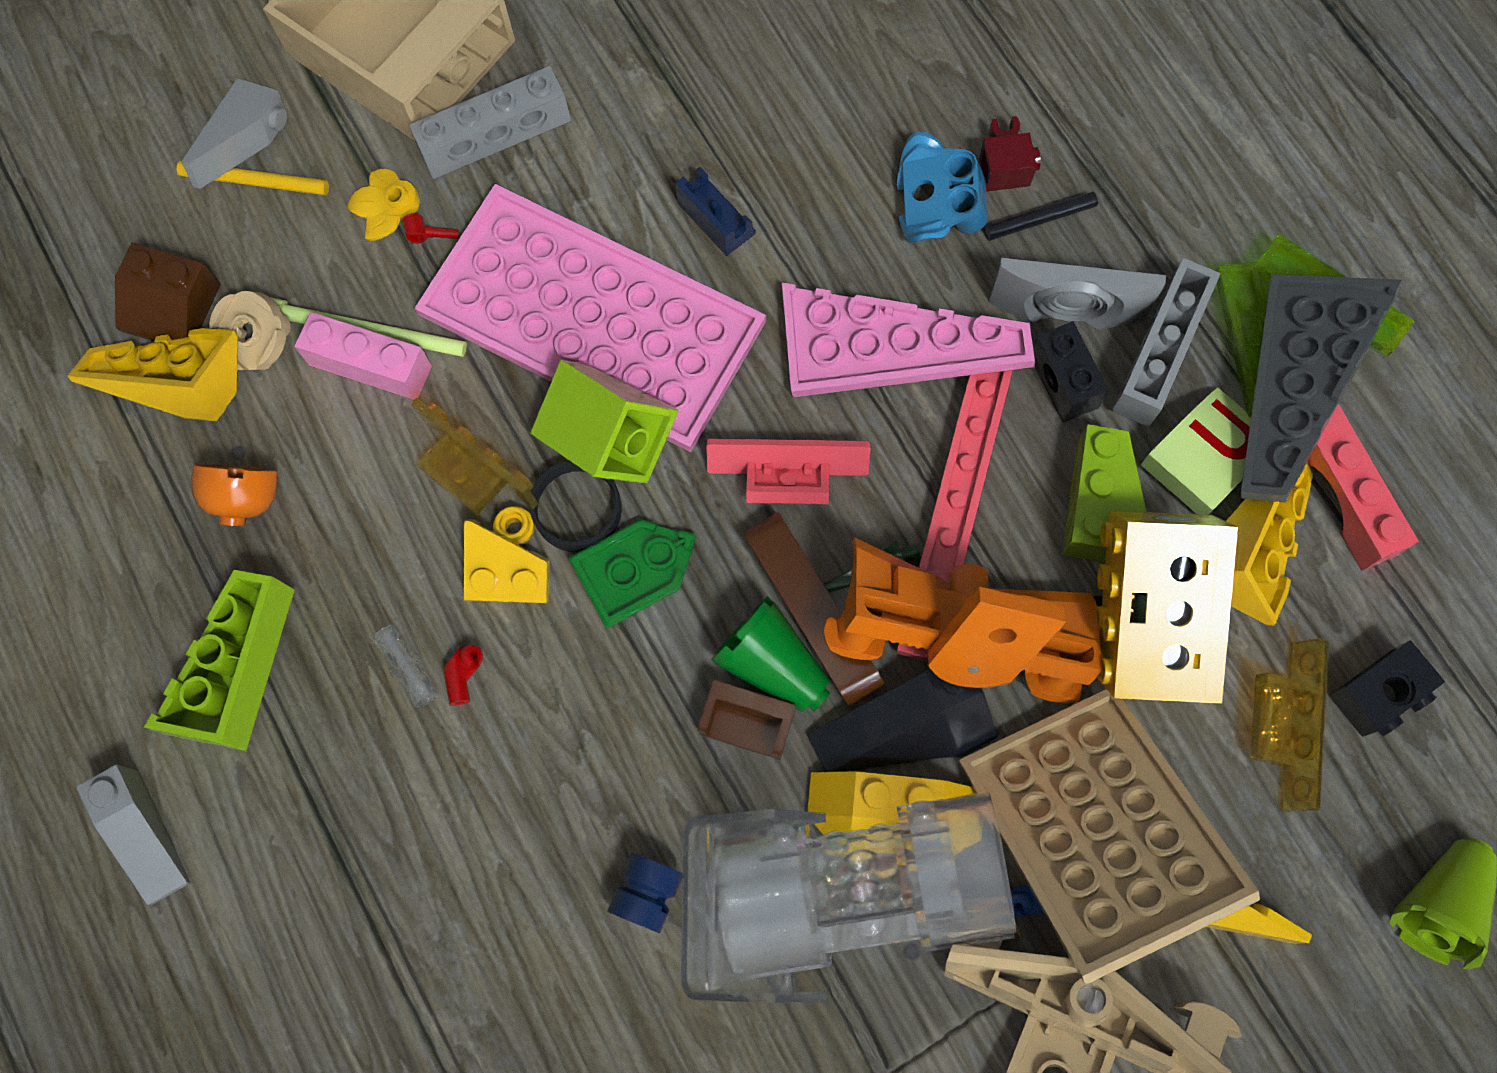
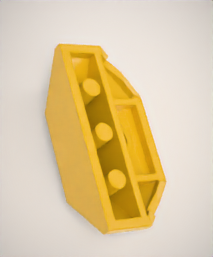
(868, 799)

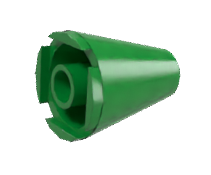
(774, 659)

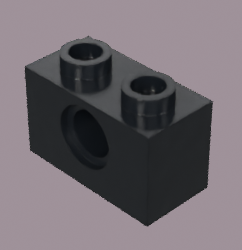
(1068, 372)
(1409, 677)

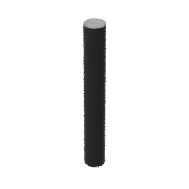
(1041, 216)

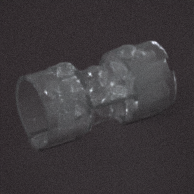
(804, 896)

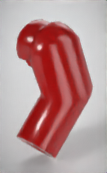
(459, 670)

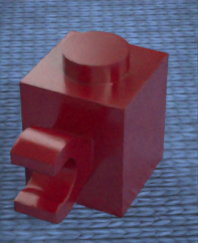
(1008, 157)

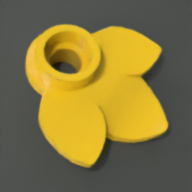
(384, 203)

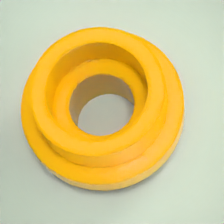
(510, 515)

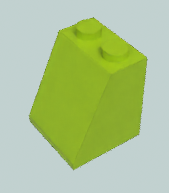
(603, 423)

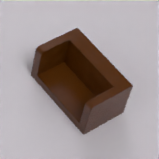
(746, 720)

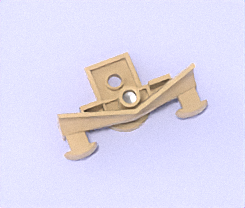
(1092, 1023)

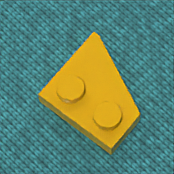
(501, 568)

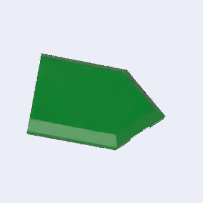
(633, 569)

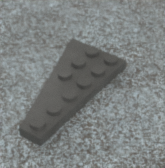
(1307, 359)

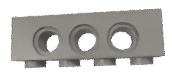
(491, 122)
(1166, 342)

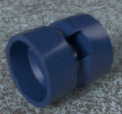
(645, 892)

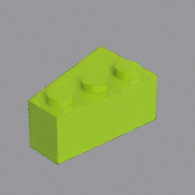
(1101, 482)

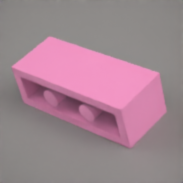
(363, 356)

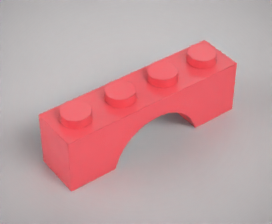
(1371, 518)

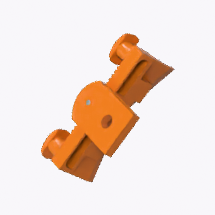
(970, 630)

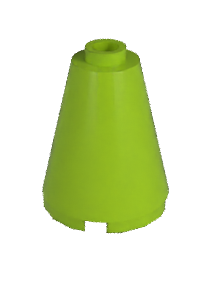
(1452, 906)

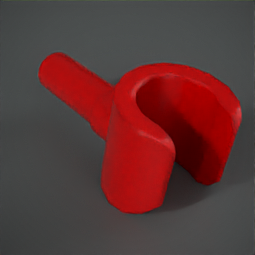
(418, 233)

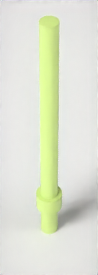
(419, 339)

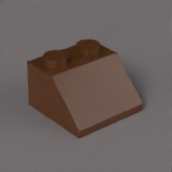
(161, 294)

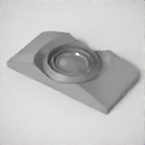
(1074, 293)

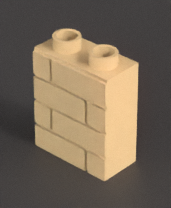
(395, 54)

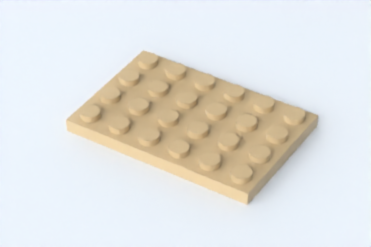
(1107, 835)

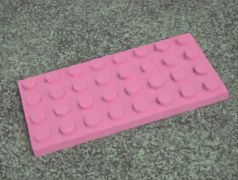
(558, 291)

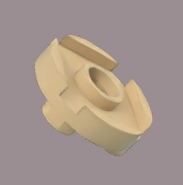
(268, 325)

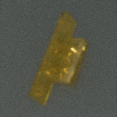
(463, 468)
(1292, 722)

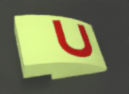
(1203, 453)

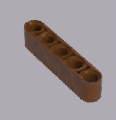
(809, 604)

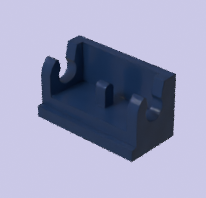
(713, 213)

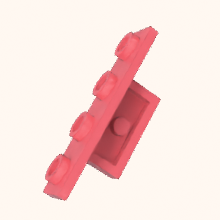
(788, 468)

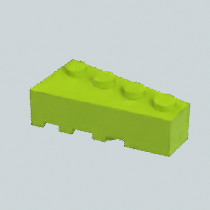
(228, 666)

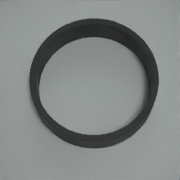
(572, 546)

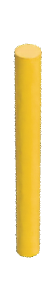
(269, 180)

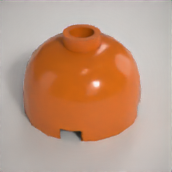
(233, 491)

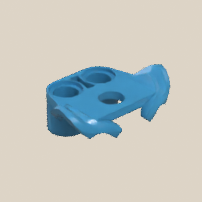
(928, 162)

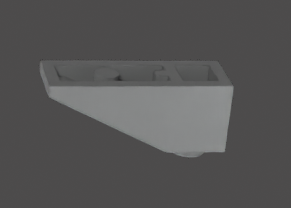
(237, 130)
(133, 831)

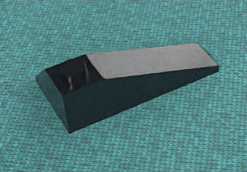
(906, 725)

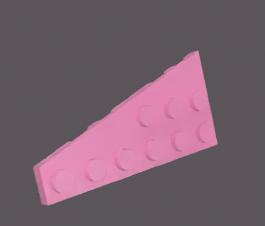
(879, 342)

